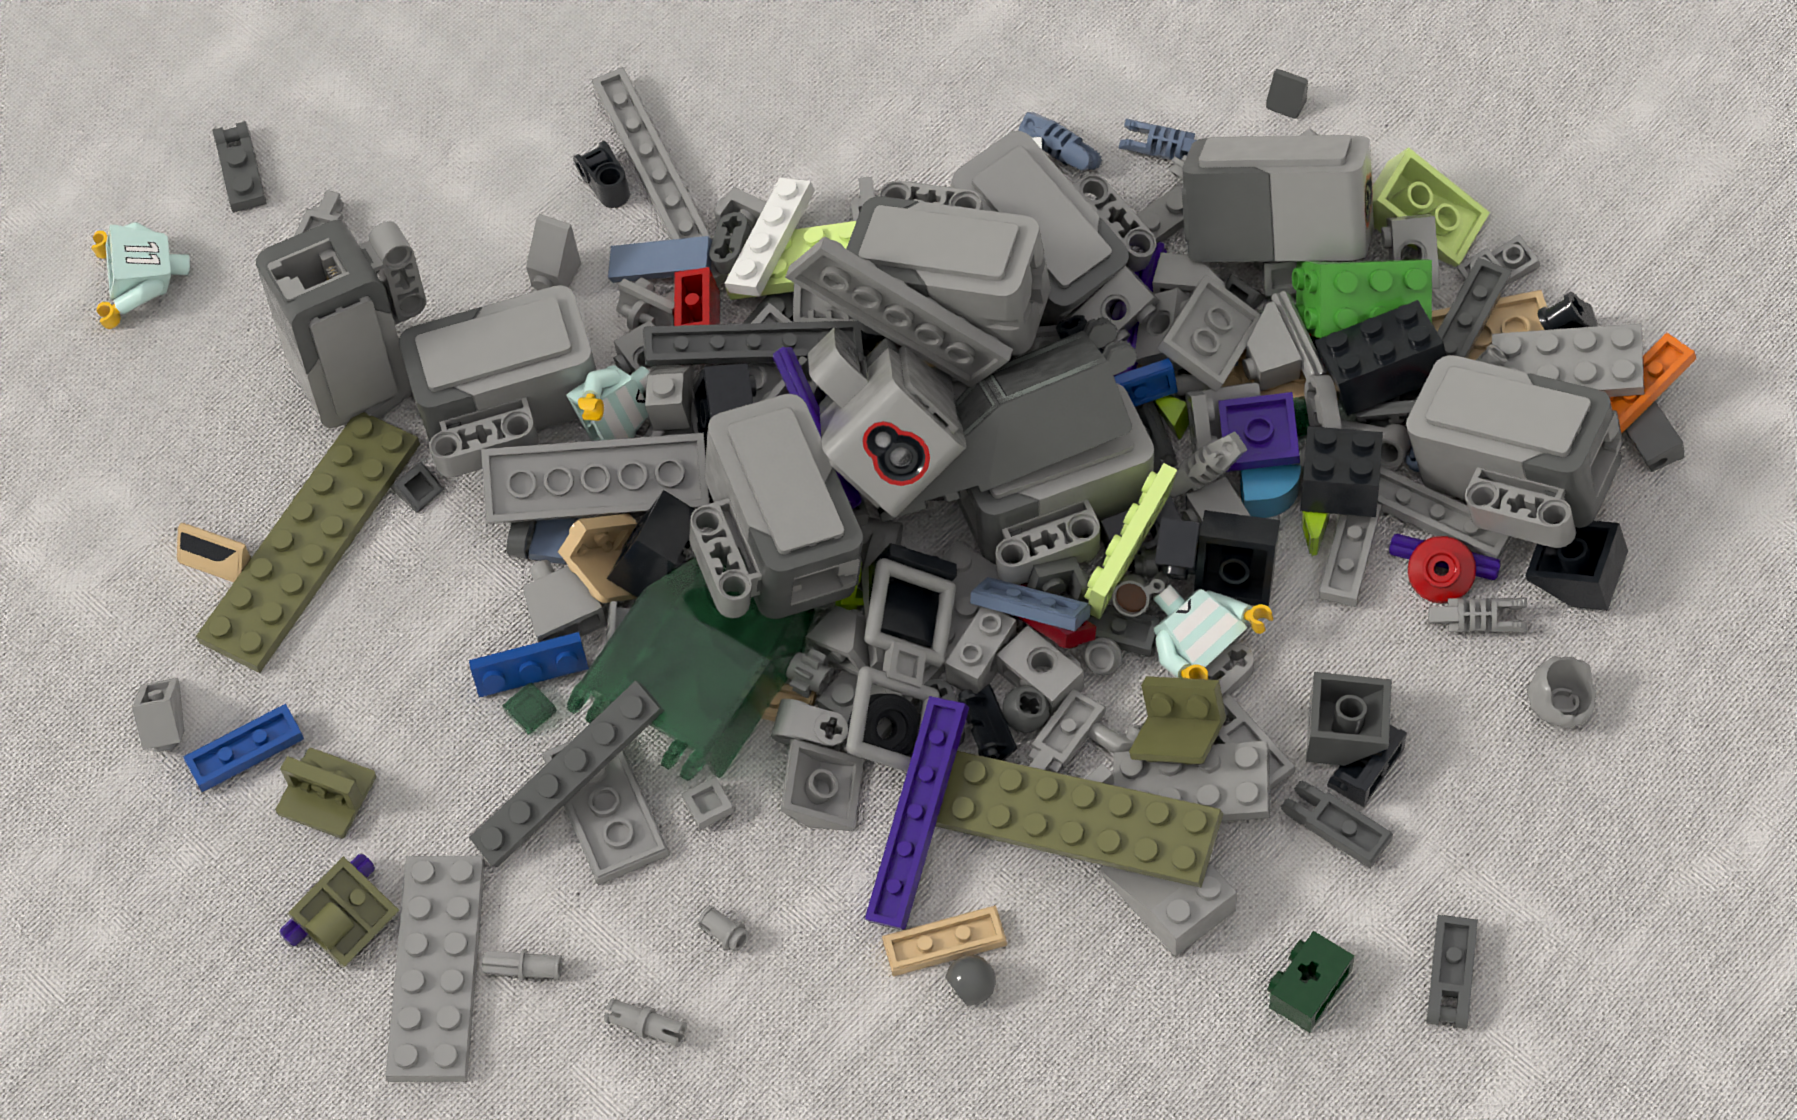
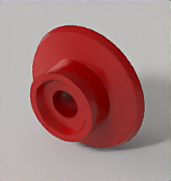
(1453, 584)

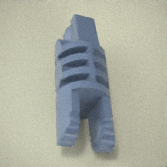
(1161, 141)
(1061, 142)

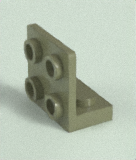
(1180, 720)

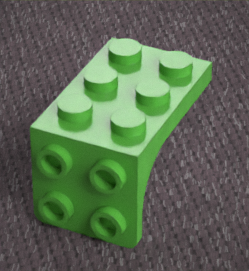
(1347, 293)

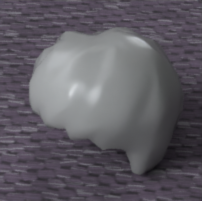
(1562, 692)

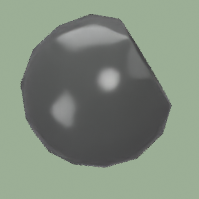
(1026, 709)
(972, 979)

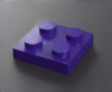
(1265, 427)

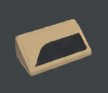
(211, 552)

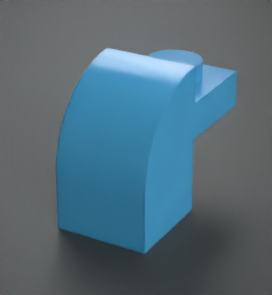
(1269, 489)

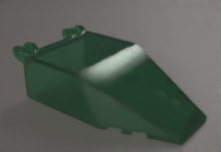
(699, 665)

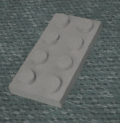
(1586, 356)
(1230, 779)

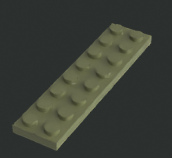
(308, 541)
(1080, 818)

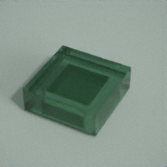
(529, 708)

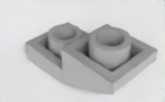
(1512, 255)

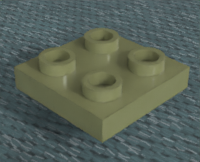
(343, 912)

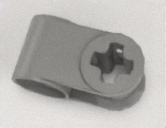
(808, 724)

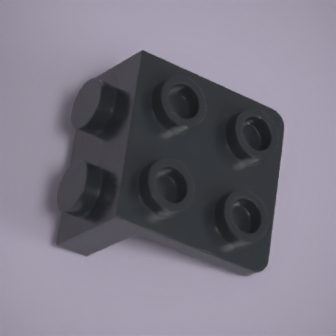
(909, 608)

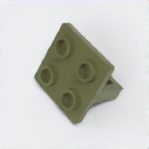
(324, 791)

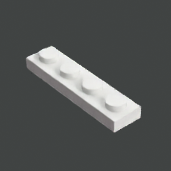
(769, 237)

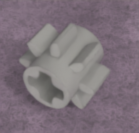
(809, 673)

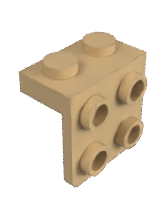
(593, 550)

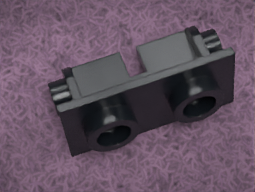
(988, 723)

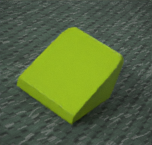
(1174, 413)
(1314, 528)

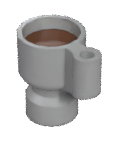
(1135, 592)

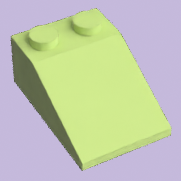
(1416, 188)

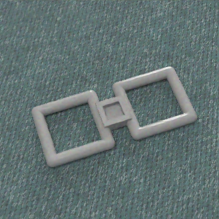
(902, 661)

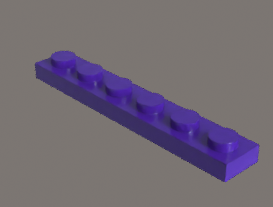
(917, 813)

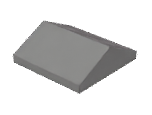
(821, 786)

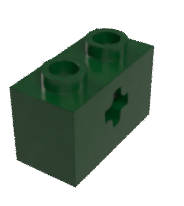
(1307, 1001)

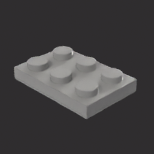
(1210, 333)

